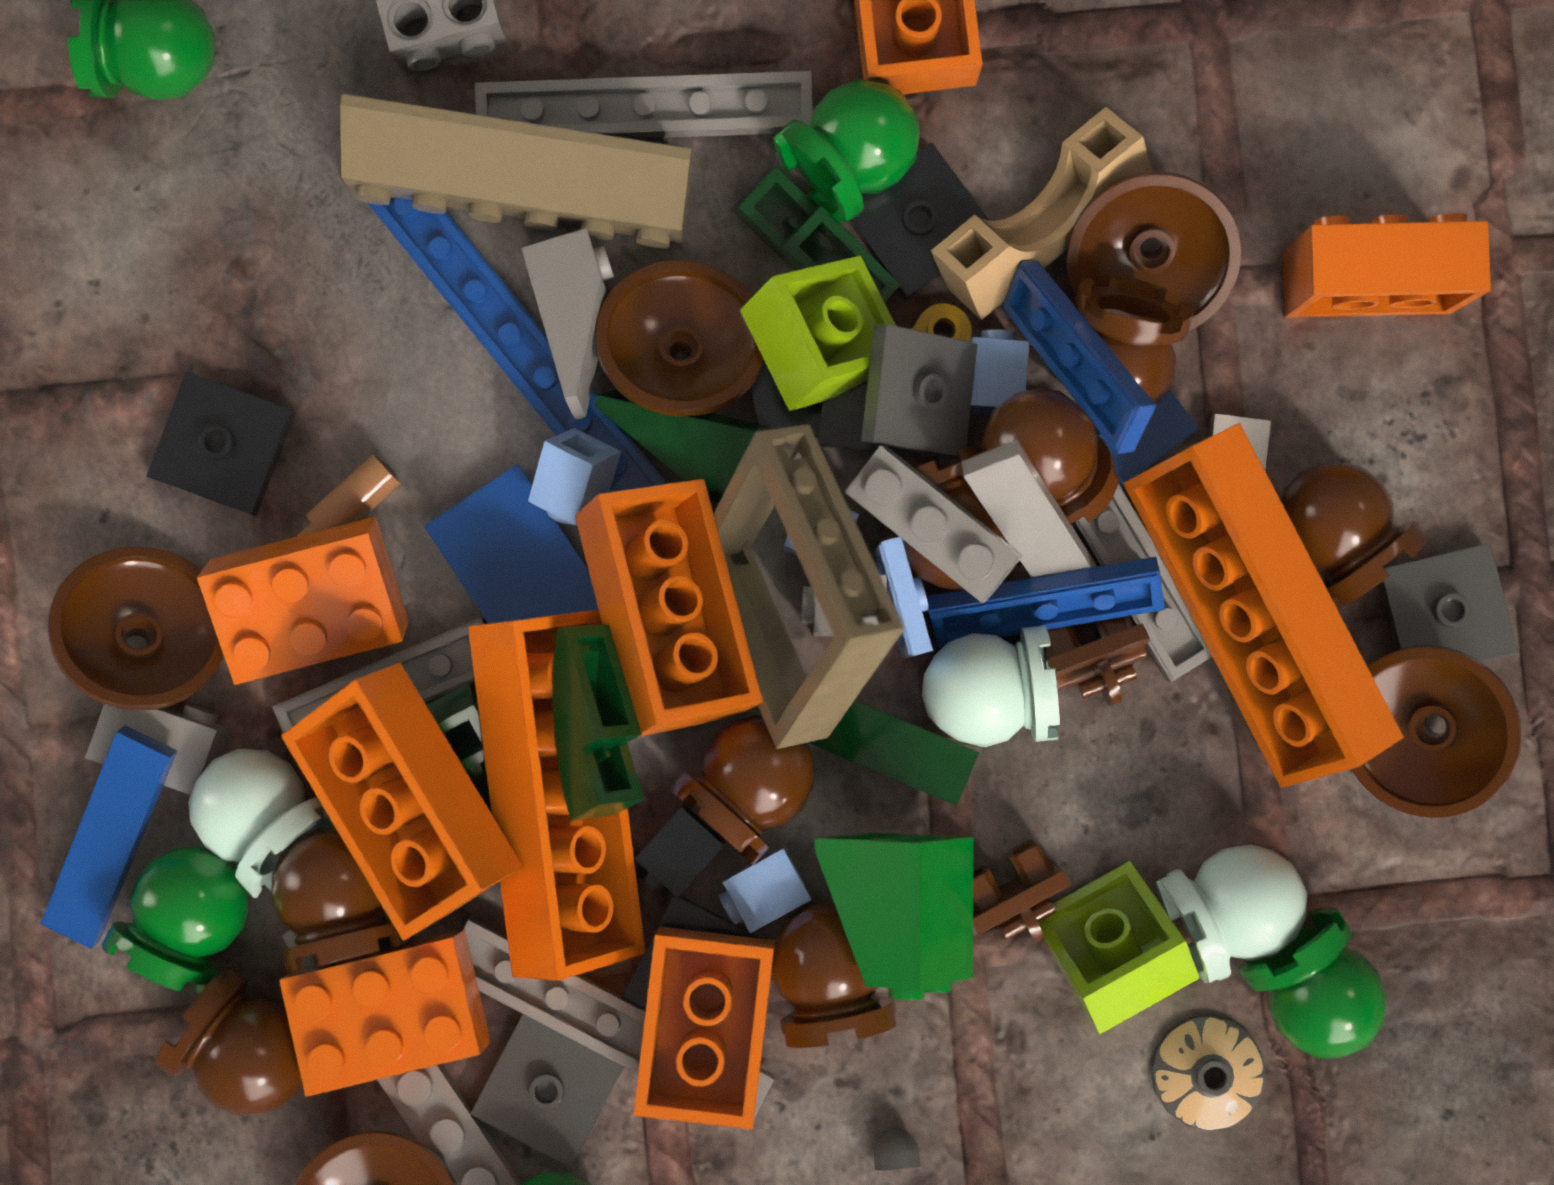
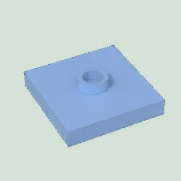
(907, 596)

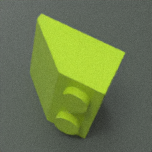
(817, 329)
(1117, 947)

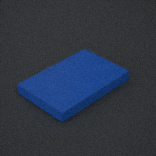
(512, 553)

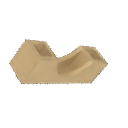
(984, 255)

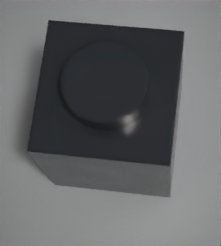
(678, 853)

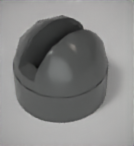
(896, 1150)

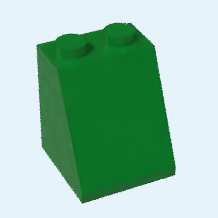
(904, 907)

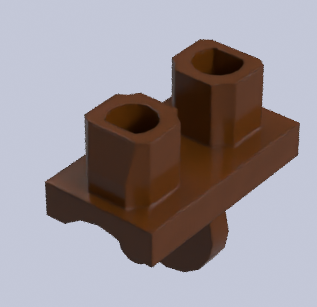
(1099, 664)
(1022, 901)

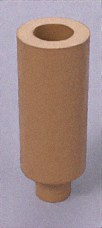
(353, 496)

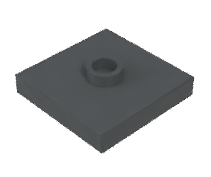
(919, 391)
(1450, 603)
(547, 1090)

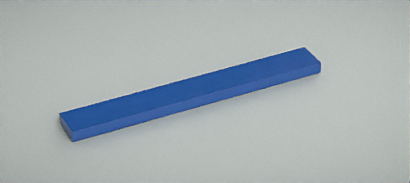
(506, 330)

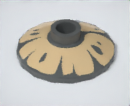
(1186, 1056)

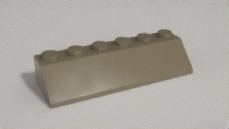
(514, 170)

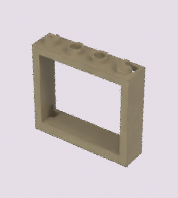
(838, 568)

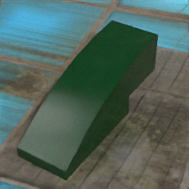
(802, 231)
(593, 724)
(901, 752)

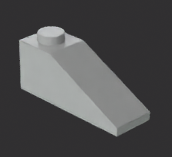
(569, 295)

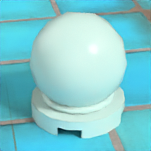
(989, 689)
(250, 812)
(1238, 906)

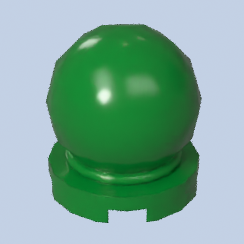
(144, 45)
(856, 144)
(181, 914)
(1321, 991)

